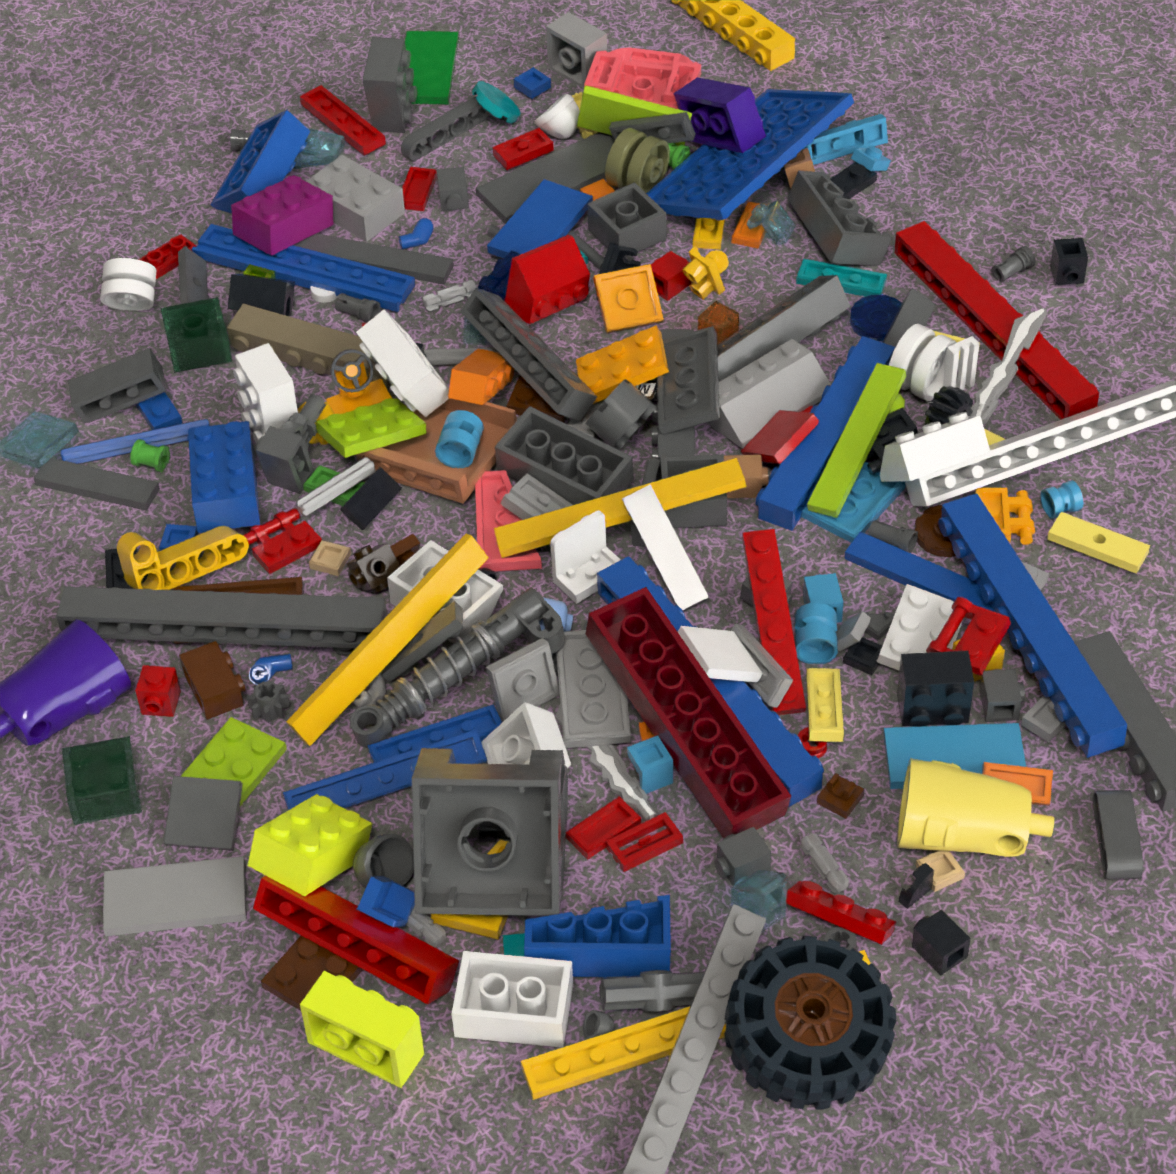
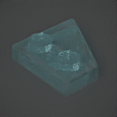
(320, 149)

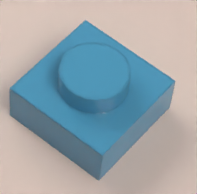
(871, 158)

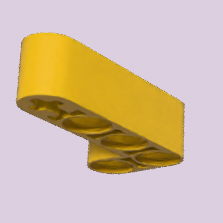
(220, 548)

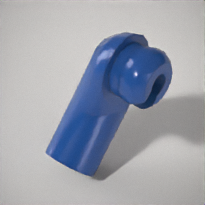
(267, 666)

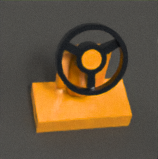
(353, 384)

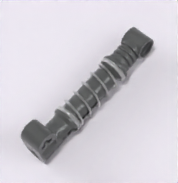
(483, 642)

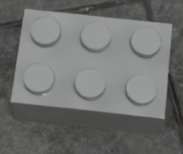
(361, 198)

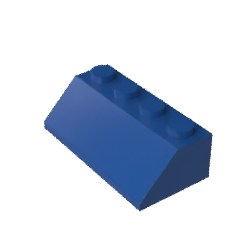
(263, 160)

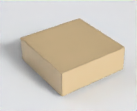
(330, 558)
(945, 869)

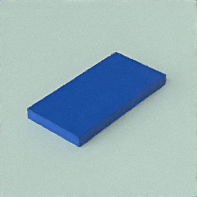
(541, 219)

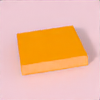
(628, 298)

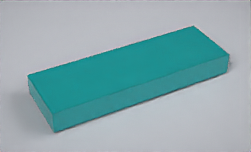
(853, 280)

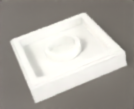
(720, 654)

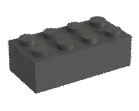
(562, 458)

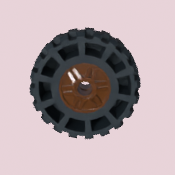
(809, 1022)

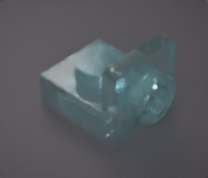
(774, 221)

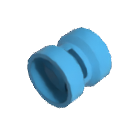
(1065, 498)

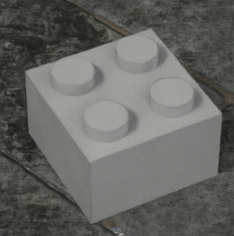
(573, 47)

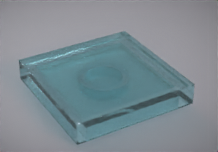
(37, 439)

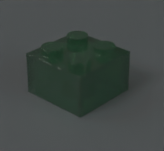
(196, 334)
(101, 780)

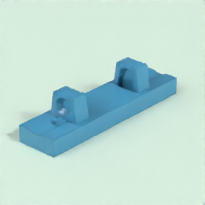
(848, 137)

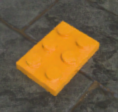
(633, 358)

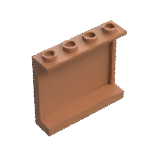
(415, 460)

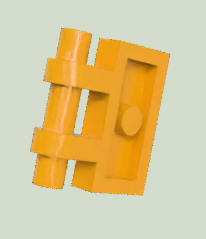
(1000, 505)

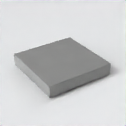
(523, 677)

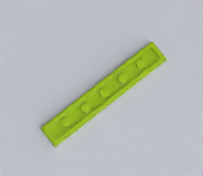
(856, 440)

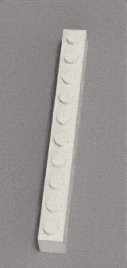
(1048, 444)

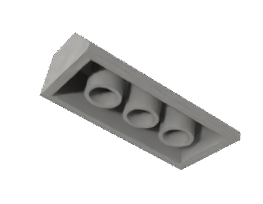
(779, 380)

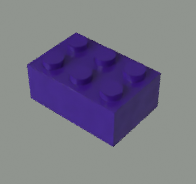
(721, 114)

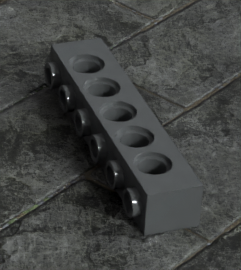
(528, 354)

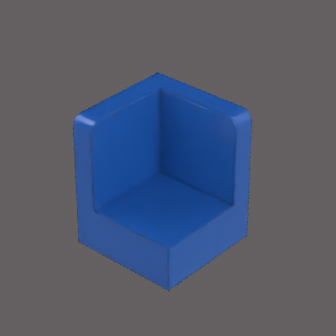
(387, 901)

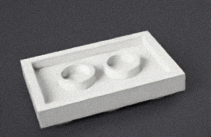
(915, 625)

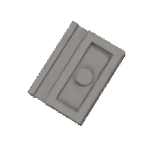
(532, 498)

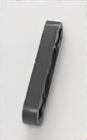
(420, 141)

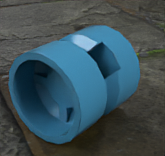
(459, 439)
(816, 633)

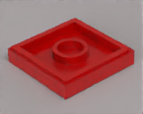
(781, 435)

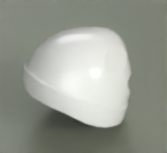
(560, 118)

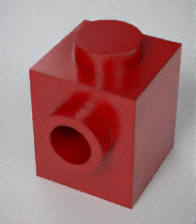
(669, 275)
(158, 691)

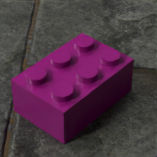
(282, 215)

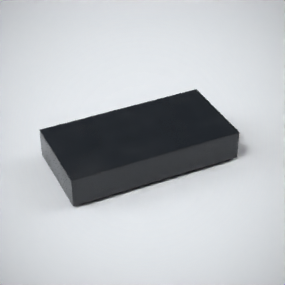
(371, 498)

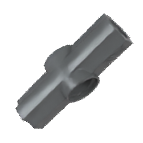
(649, 991)

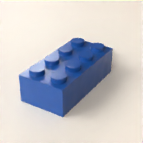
(223, 476)

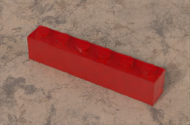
(360, 939)

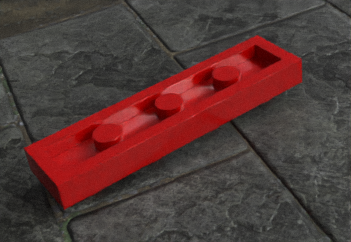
(342, 120)

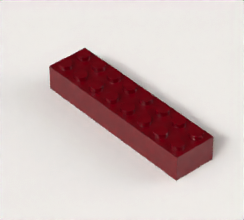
(687, 714)

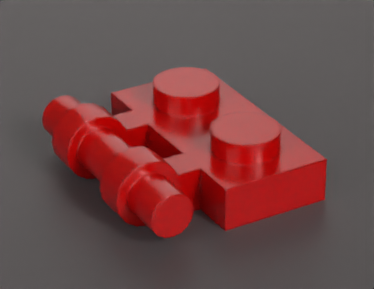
(285, 547)

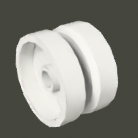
(923, 359)

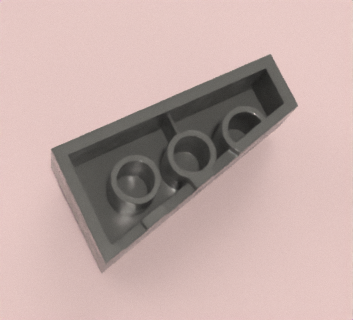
(836, 221)

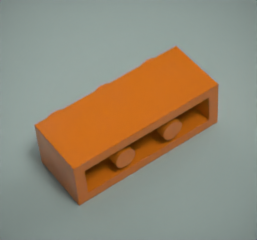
(480, 377)

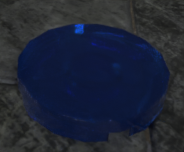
(874, 315)

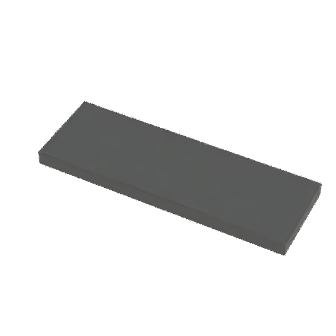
(571, 167)

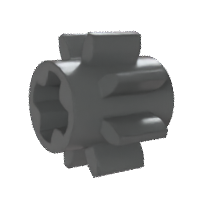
(268, 701)

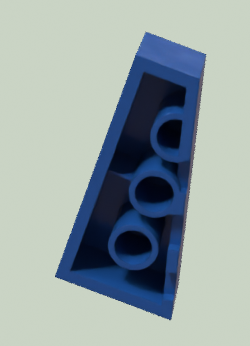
(605, 940)

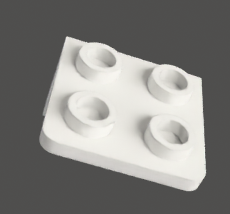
(579, 555)

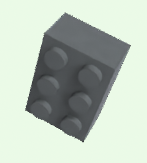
(389, 84)

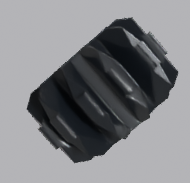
(948, 403)

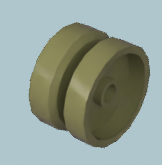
(637, 160)

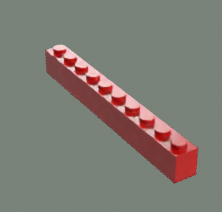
(992, 319)

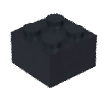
(935, 688)

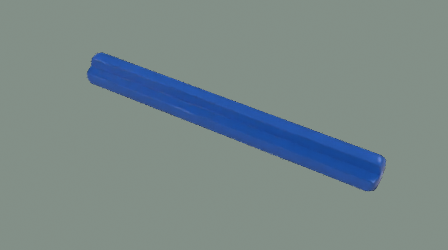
(124, 444)

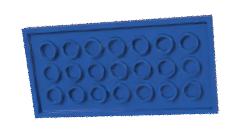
(719, 180)

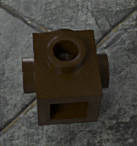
(372, 567)

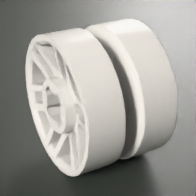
(128, 284)

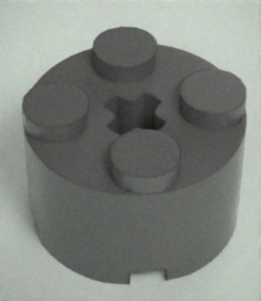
(621, 414)

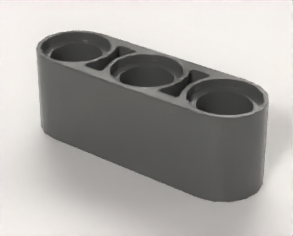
(1118, 833)

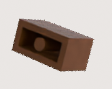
(212, 679)

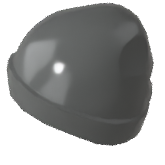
(384, 856)

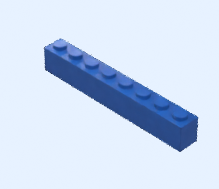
(799, 473)

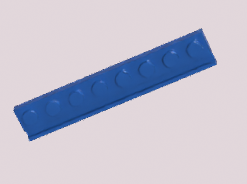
(308, 268)

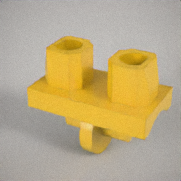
(706, 272)

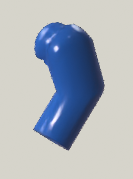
(419, 236)

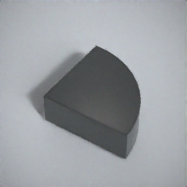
(879, 624)

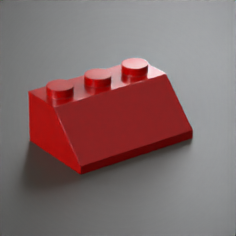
(547, 280)

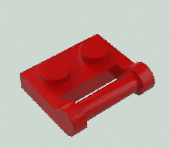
(979, 638)

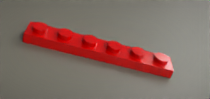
(773, 612)

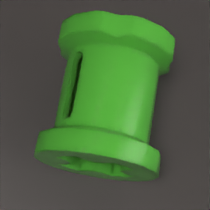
(150, 455)

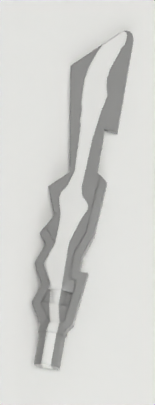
(1001, 373)
(616, 774)

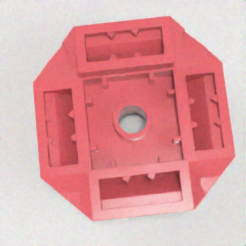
(642, 74)

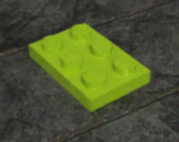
(370, 427)
(237, 754)

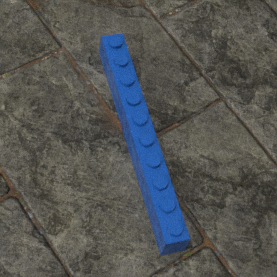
(1034, 627)
(783, 750)

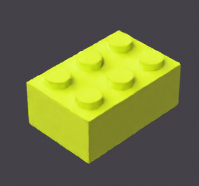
(308, 844)
(362, 1028)

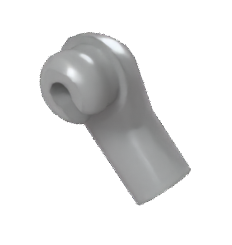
(375, 692)

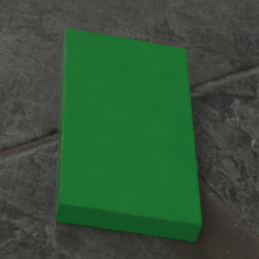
(433, 64)

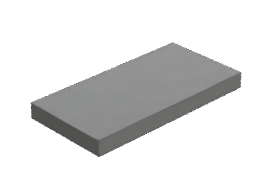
(590, 697)
(174, 896)

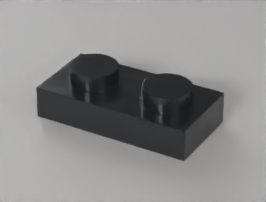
(854, 179)

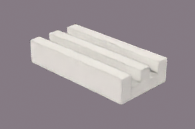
(966, 364)

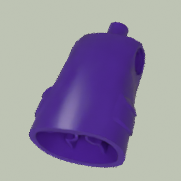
(61, 684)

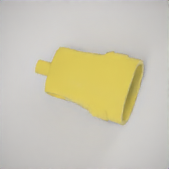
(965, 812)

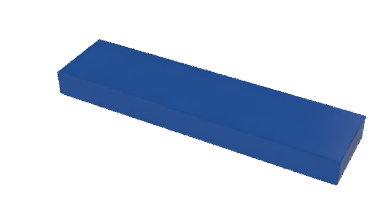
(482, 719)

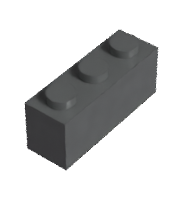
(117, 386)

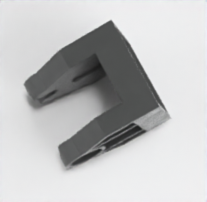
(523, 801)

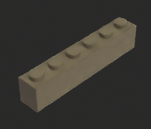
(295, 340)

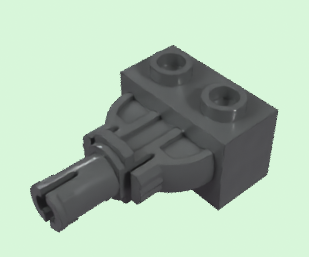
(285, 450)

